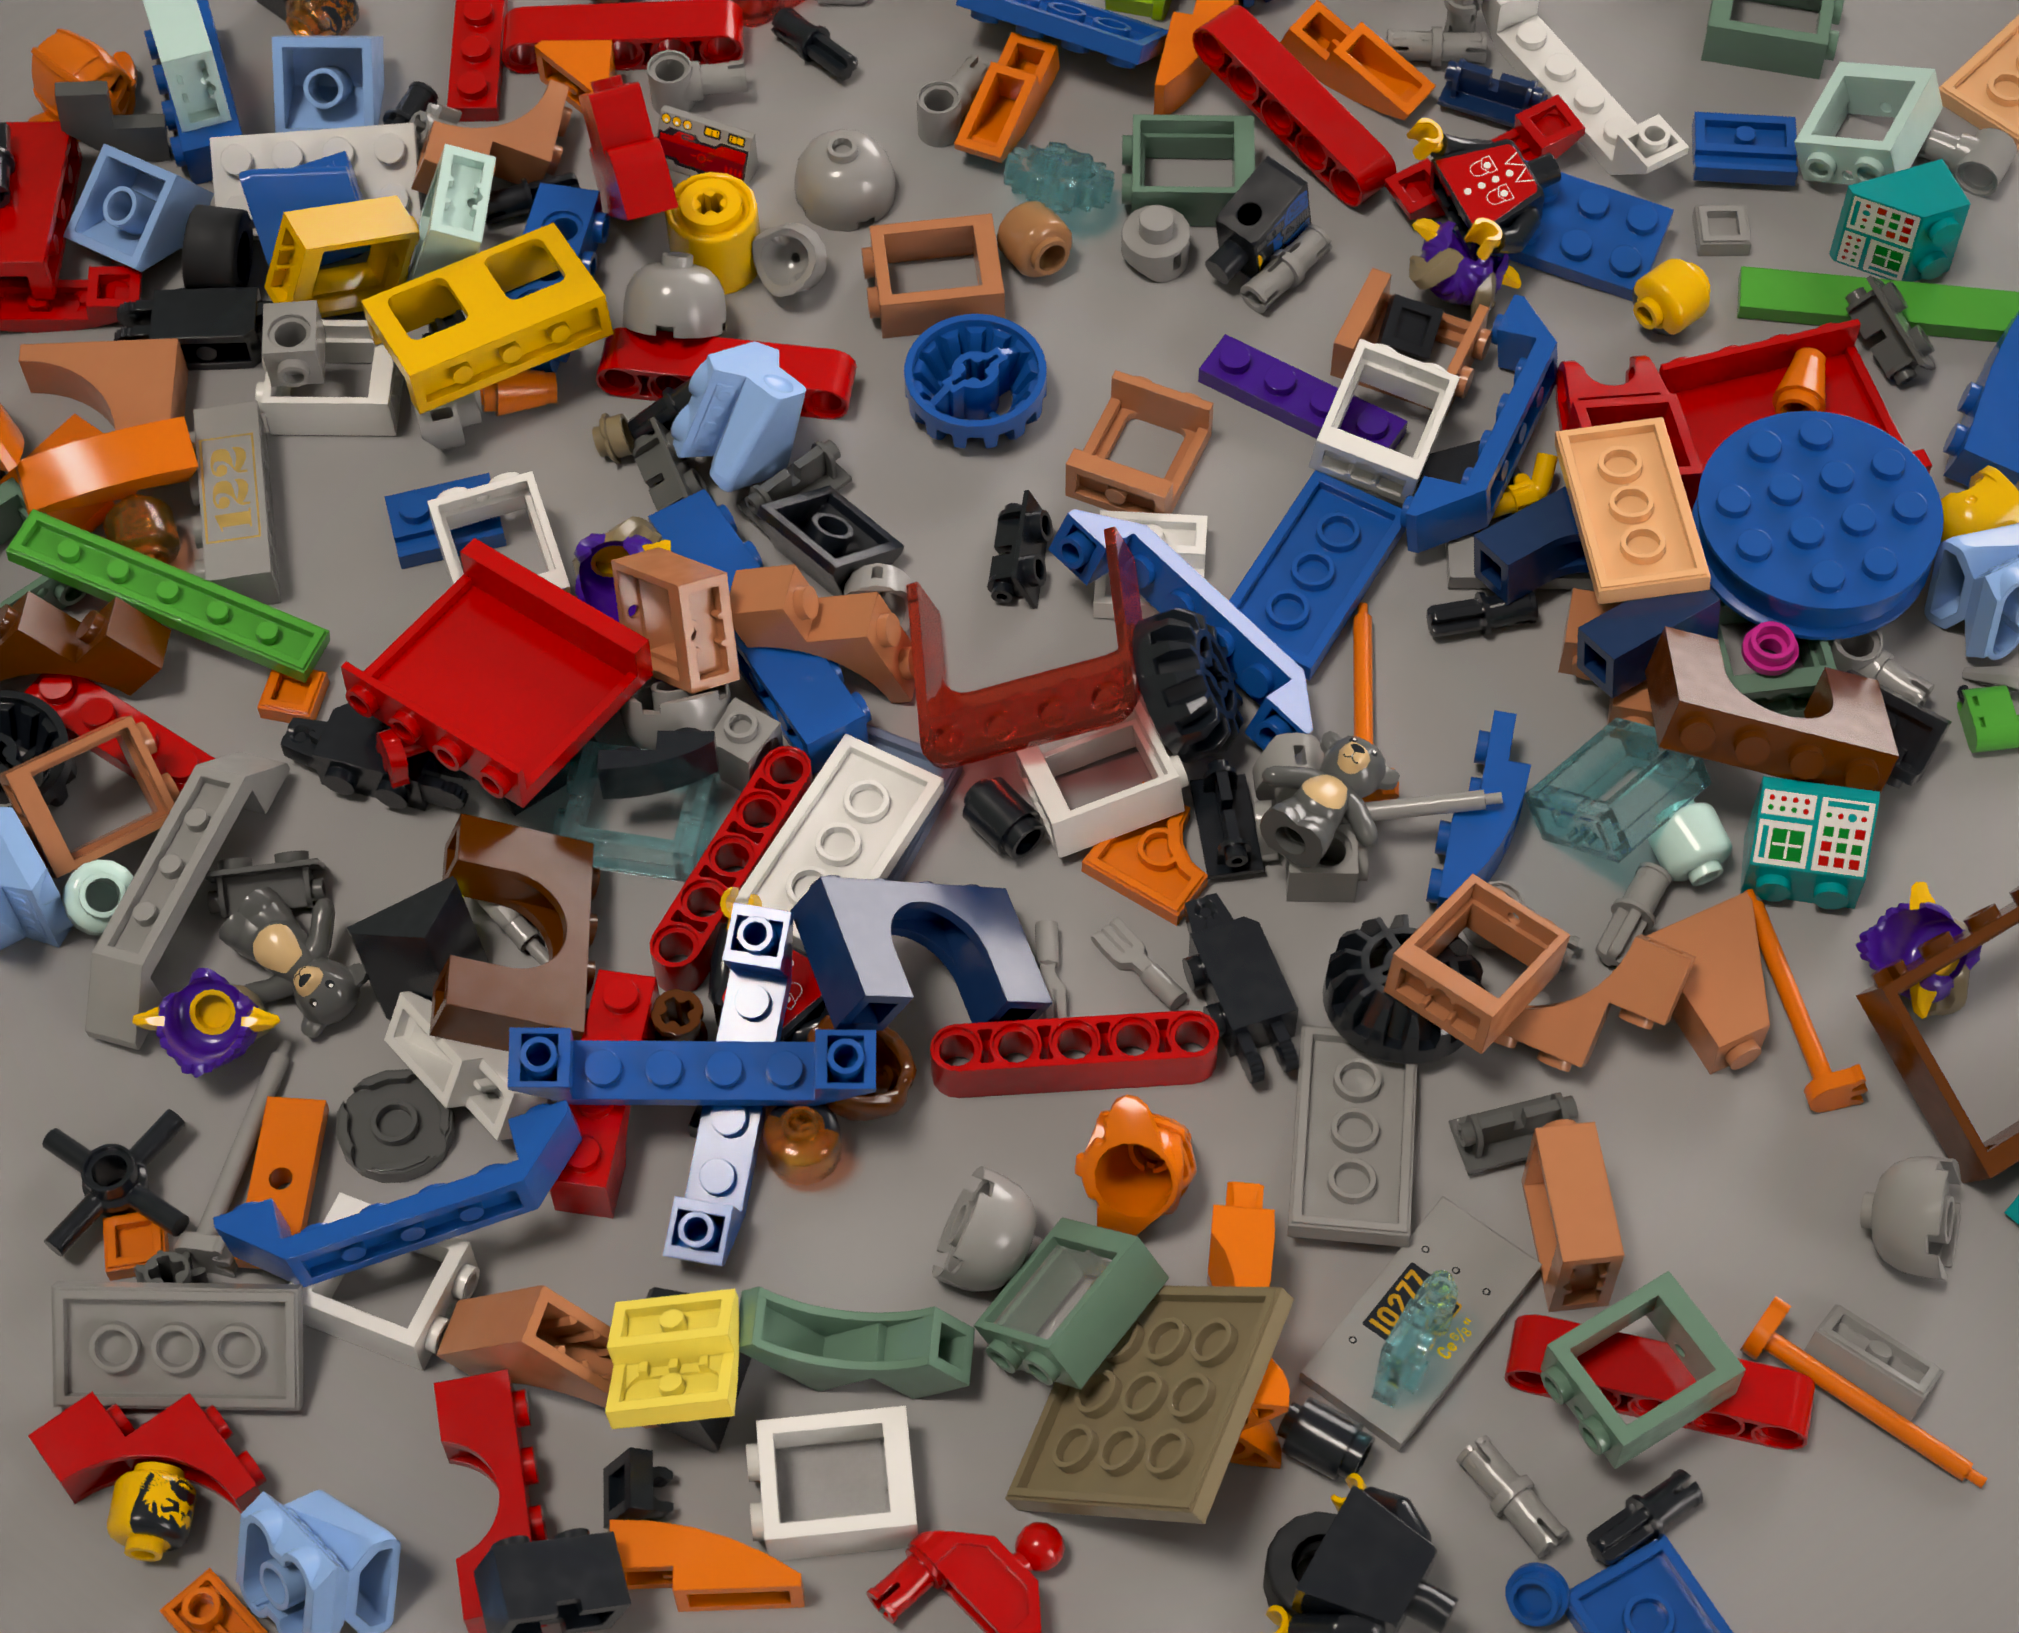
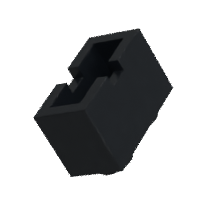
(551, 1581)

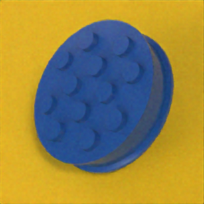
(1817, 524)

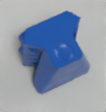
(297, 188)

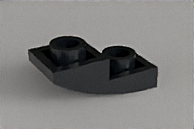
(678, 761)

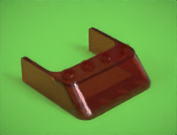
(1030, 709)

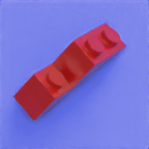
(97, 1445)

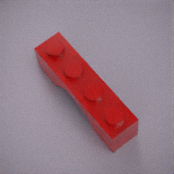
(595, 1172)
(482, 1431)

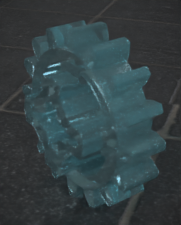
(1059, 177)

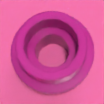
(1774, 637)

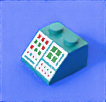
(1902, 223)
(1809, 842)

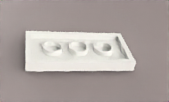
(380, 156)
(846, 825)

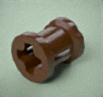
(676, 1009)

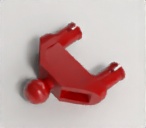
(977, 1575)

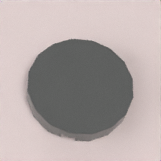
(394, 1127)

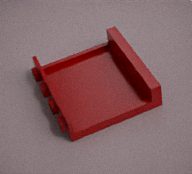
(39, 204)
(1738, 383)
(503, 676)

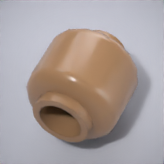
(1034, 239)

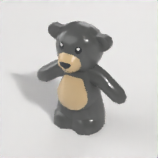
(1307, 822)
(272, 937)

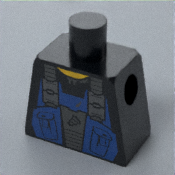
(1259, 220)

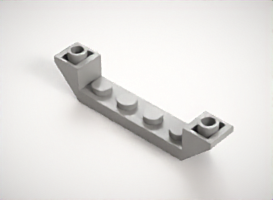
(166, 886)

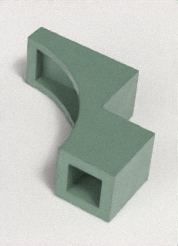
(830, 1348)

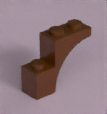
(108, 646)

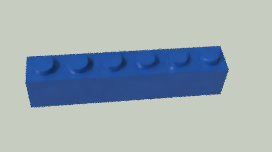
(791, 685)

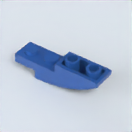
(1480, 838)

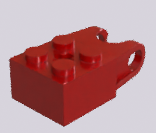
(1588, 403)

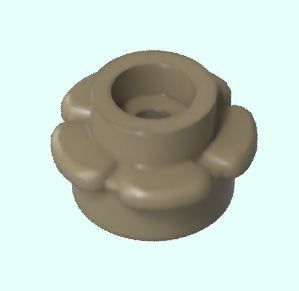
(613, 437)

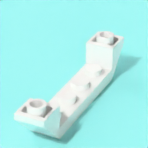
(1610, 132)

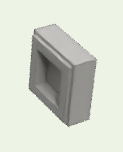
(1721, 230)

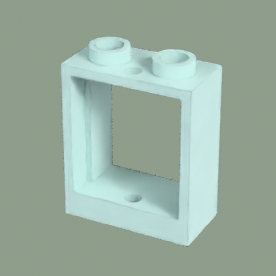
(187, 63)
(1872, 90)
(453, 210)

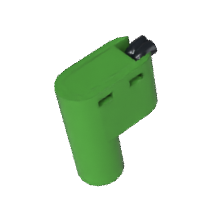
(1988, 718)

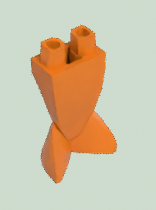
(1243, 1257)

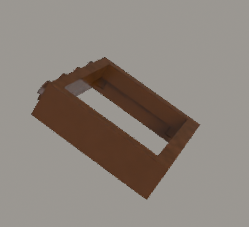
(1913, 1057)

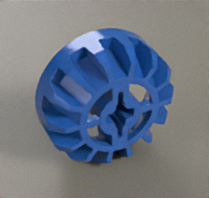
(963, 369)

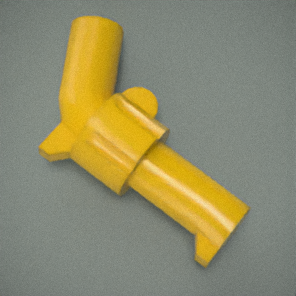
(1527, 490)

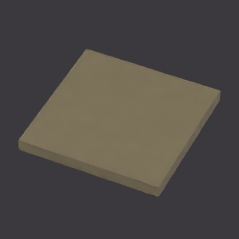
(1158, 1412)

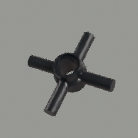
(104, 1166)

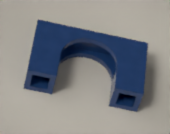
(1546, 545)
(968, 927)

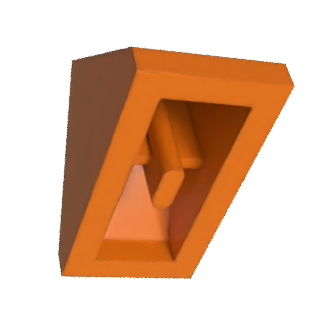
(575, 64)

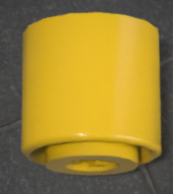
(716, 226)

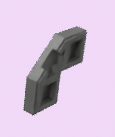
(88, 116)

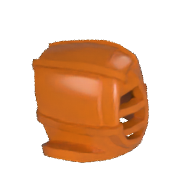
(77, 59)
(1135, 1165)

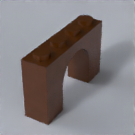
(1703, 715)
(552, 886)

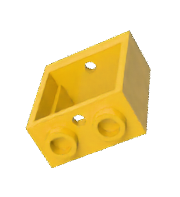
(339, 290)

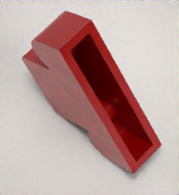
(624, 152)

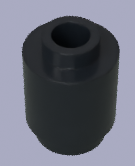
(1003, 817)
(1324, 1439)

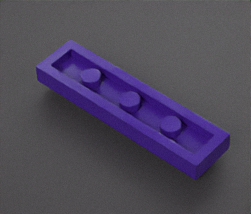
(1292, 394)

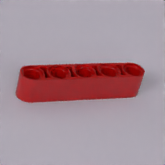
(638, 30)
(1294, 105)
(645, 365)
(732, 845)
(1052, 1072)
(1641, 1373)

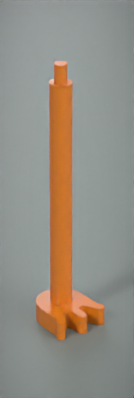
(1364, 688)
(1827, 1089)
(1766, 1338)

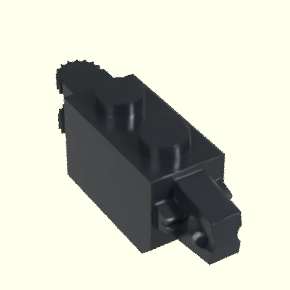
(212, 324)
(349, 763)
(1240, 985)

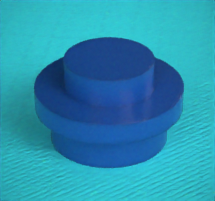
(1537, 1594)

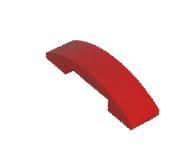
(1537, 131)
(76, 302)

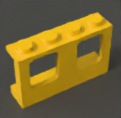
(499, 332)

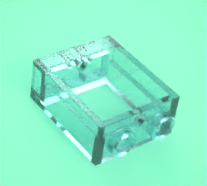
(1568, 799)
(633, 852)

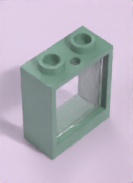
(1070, 1303)

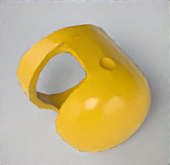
(1986, 505)

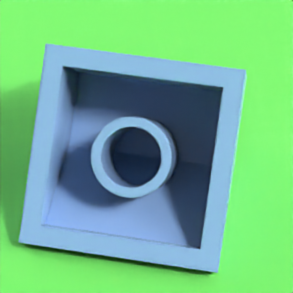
(327, 81)
(133, 210)

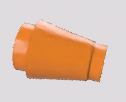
(1802, 384)
(520, 392)

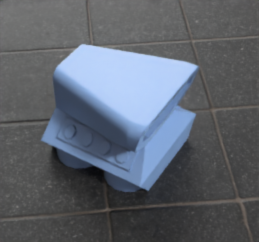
(741, 414)
(1978, 584)
(27, 893)
(316, 1565)

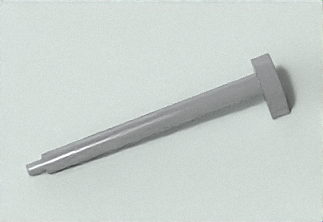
(1398, 809)
(204, 1245)

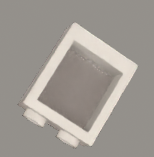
(829, 1484)

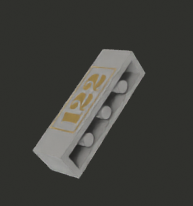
(234, 501)

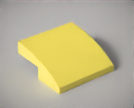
(673, 1359)

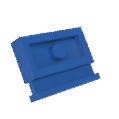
(1744, 148)
(414, 530)

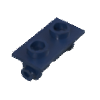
(1475, 92)

